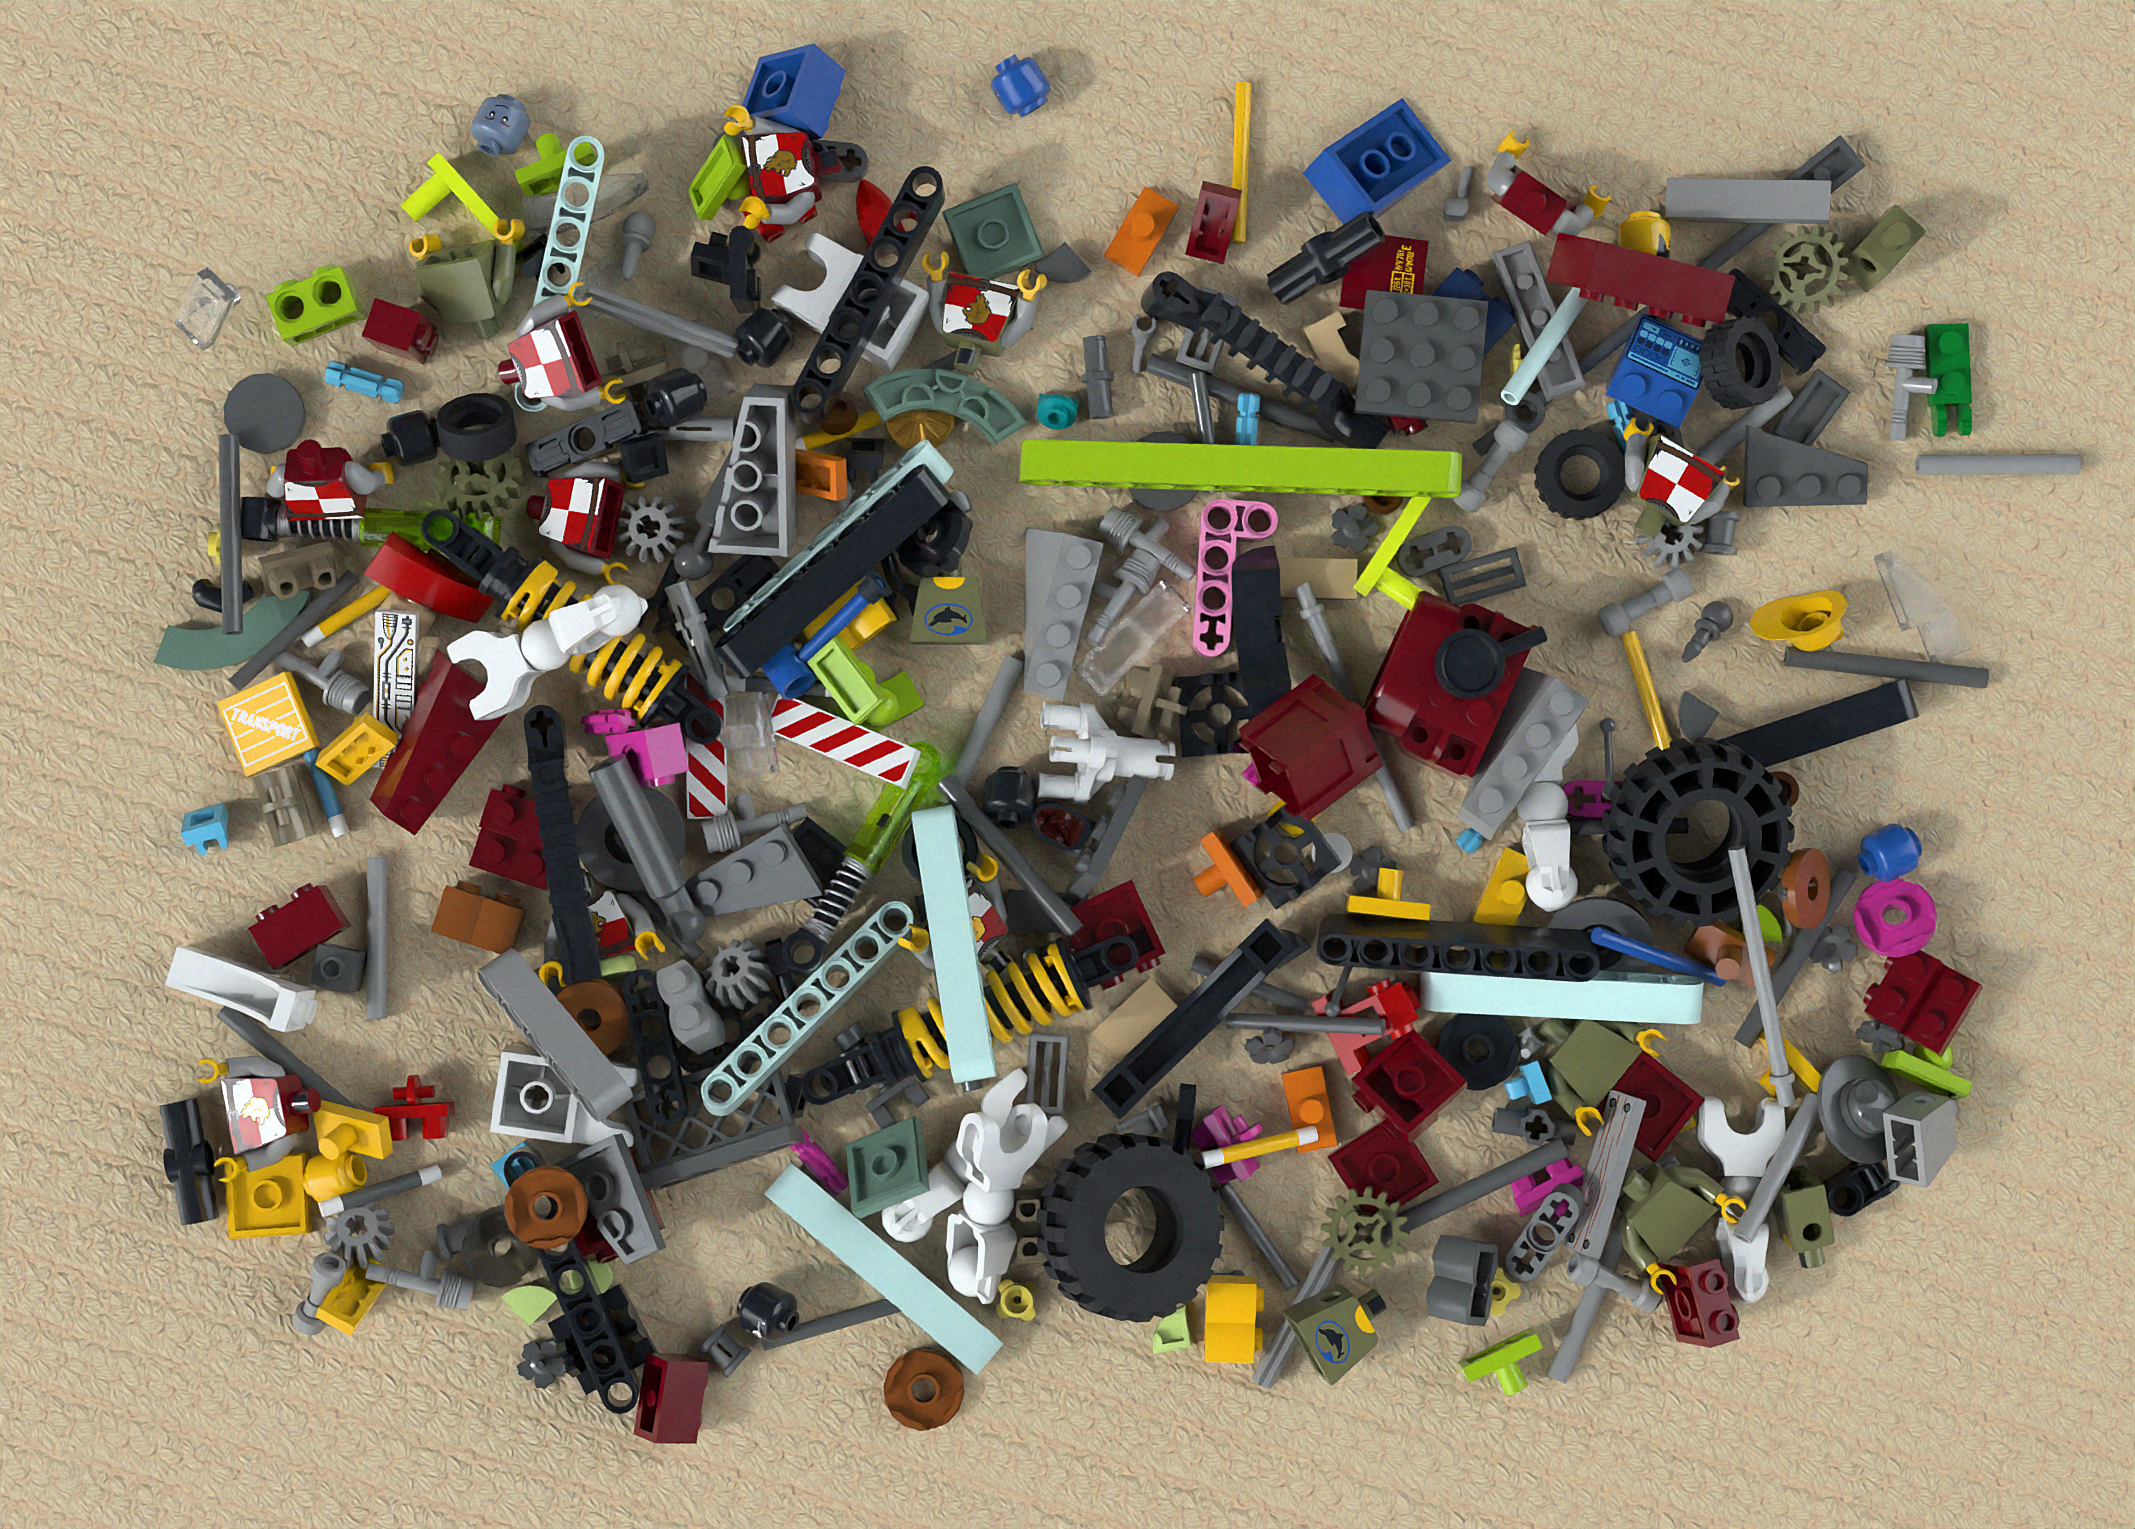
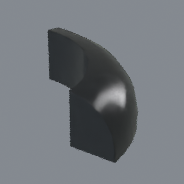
(1257, 633)

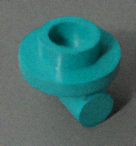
(1057, 411)

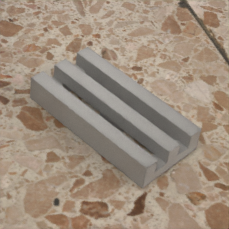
(1196, 362)
(1049, 1038)

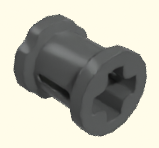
(1721, 534)
(451, 1237)
(711, 1349)

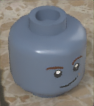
(500, 125)

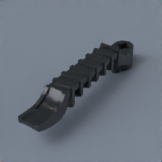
(1200, 309)
(570, 916)

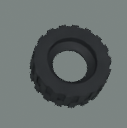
(1720, 367)
(1598, 449)

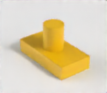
(357, 749)
(1505, 891)
(1388, 899)
(1802, 1069)
(351, 1129)
(351, 1299)

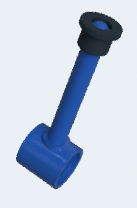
(789, 666)

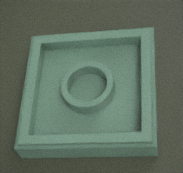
(994, 234)
(887, 1167)

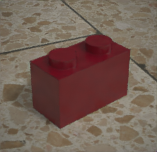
(400, 331)
(298, 926)
(671, 1398)

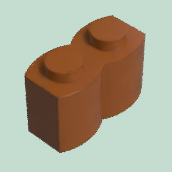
(478, 918)

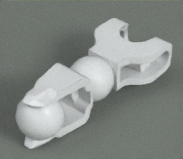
(544, 646)
(1547, 834)
(1741, 1162)
(995, 1166)
(947, 1179)

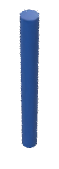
(1656, 956)

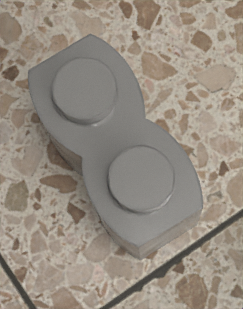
(690, 1007)

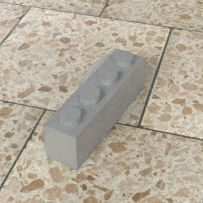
(760, 481)
(1057, 596)
(1524, 739)

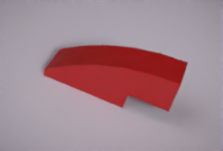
(427, 579)

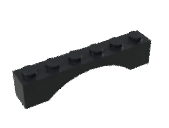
(1194, 1018)

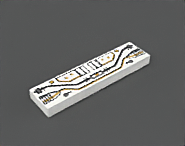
(395, 669)

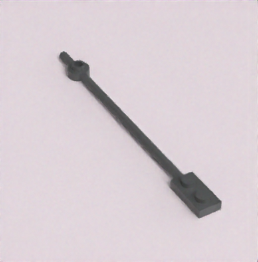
(1833, 163)

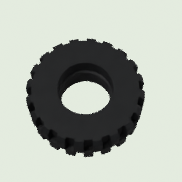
(1662, 789)
(1183, 1238)

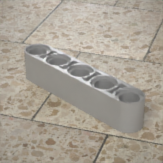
(554, 1034)

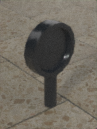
(1473, 663)

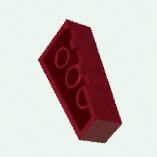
(1640, 279)
(434, 745)

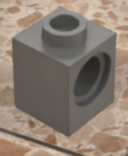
(338, 967)

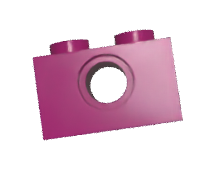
(652, 752)

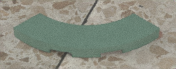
(948, 393)
(213, 650)

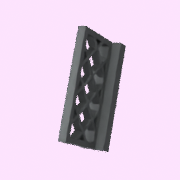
(711, 1155)

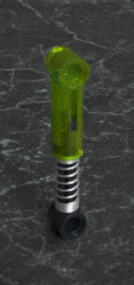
(266, 521)
(863, 857)

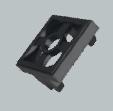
(1191, 685)
(1276, 892)
(630, 1323)

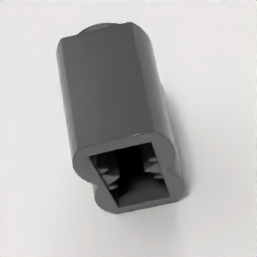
(1462, 1280)

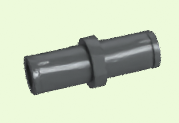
(1097, 377)

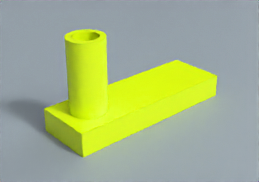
(439, 186)
(1382, 577)

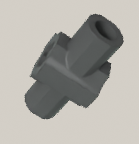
(1513, 1123)

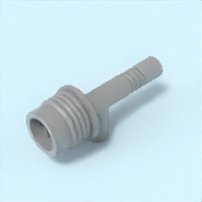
(1907, 354)
(1123, 529)
(1135, 577)
(339, 687)
(724, 832)
(452, 1290)

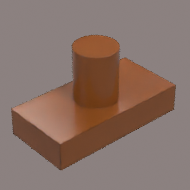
(1725, 951)

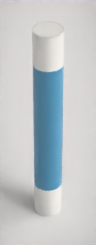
(327, 795)

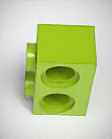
(317, 316)

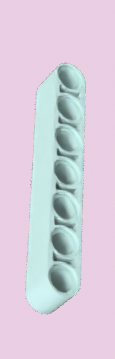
(555, 250)
(920, 453)
(953, 944)
(1606, 997)
(801, 1026)
(884, 1269)

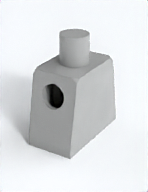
(1919, 1136)

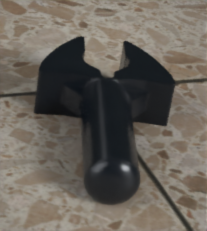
(894, 579)
(661, 600)
(779, 969)
(1185, 1115)

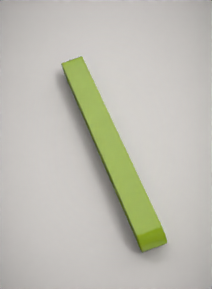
(1241, 468)

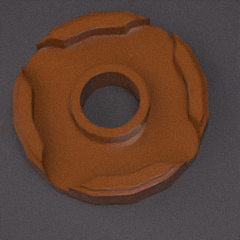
(1808, 888)
(604, 999)
(550, 1182)
(923, 1413)

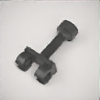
(854, 1037)

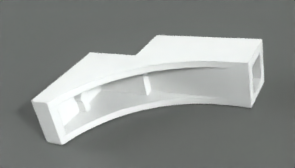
(244, 988)

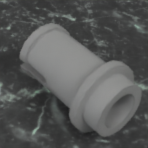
(1146, 1122)

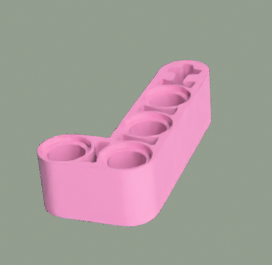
(1221, 579)

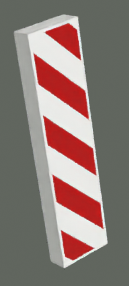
(844, 741)
(706, 762)

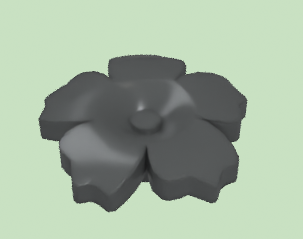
(1353, 528)
(1369, 868)
(1834, 948)
(1882, 1036)
(1270, 1048)
(541, 1363)

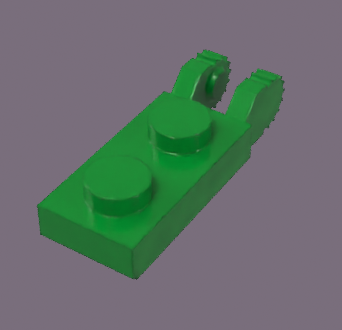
(1949, 362)

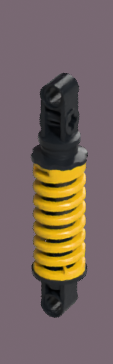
(521, 593)
(914, 1047)

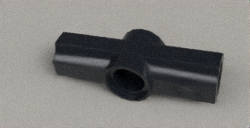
(1326, 258)
(189, 1161)

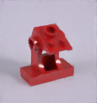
(1391, 1001)

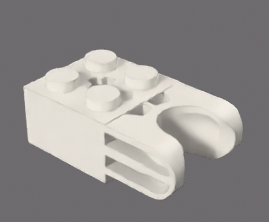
(816, 307)
(560, 1113)

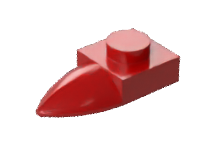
(872, 209)

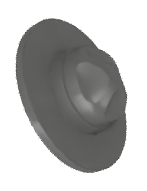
(604, 850)
(1612, 916)
(1852, 1106)

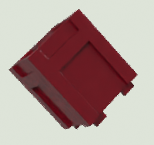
(1310, 747)

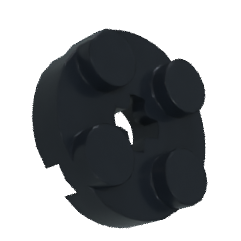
(944, 550)
(1497, 1038)

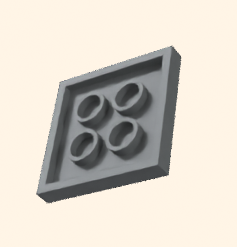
(1421, 357)

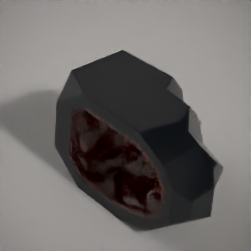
(1061, 826)

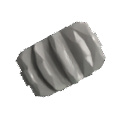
(660, 517)
(1674, 550)
(737, 974)
(366, 1245)

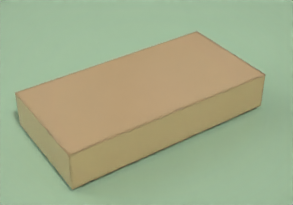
(1326, 576)
(1134, 1019)

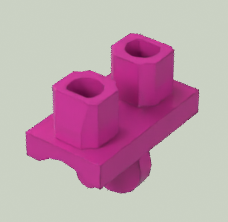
(1221, 1129)
(1530, 1196)

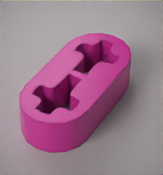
(1587, 787)

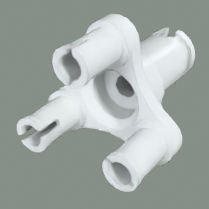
(1097, 753)

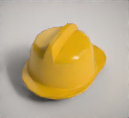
(1803, 620)

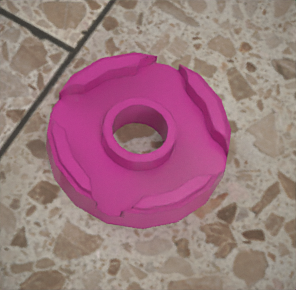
(1901, 938)

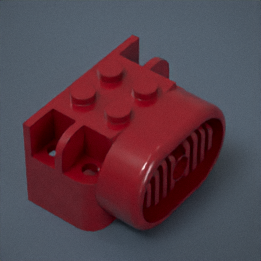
(1413, 706)

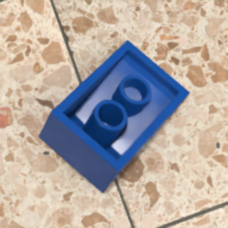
(1376, 164)

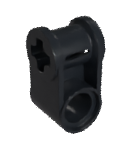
(1863, 1186)

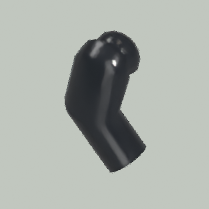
(210, 597)

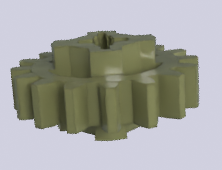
(1813, 254)
(479, 484)
(1378, 1245)

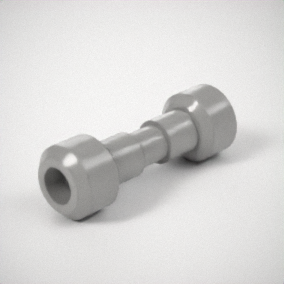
(1508, 439)
(1674, 586)
(1587, 1270)
(326, 1274)

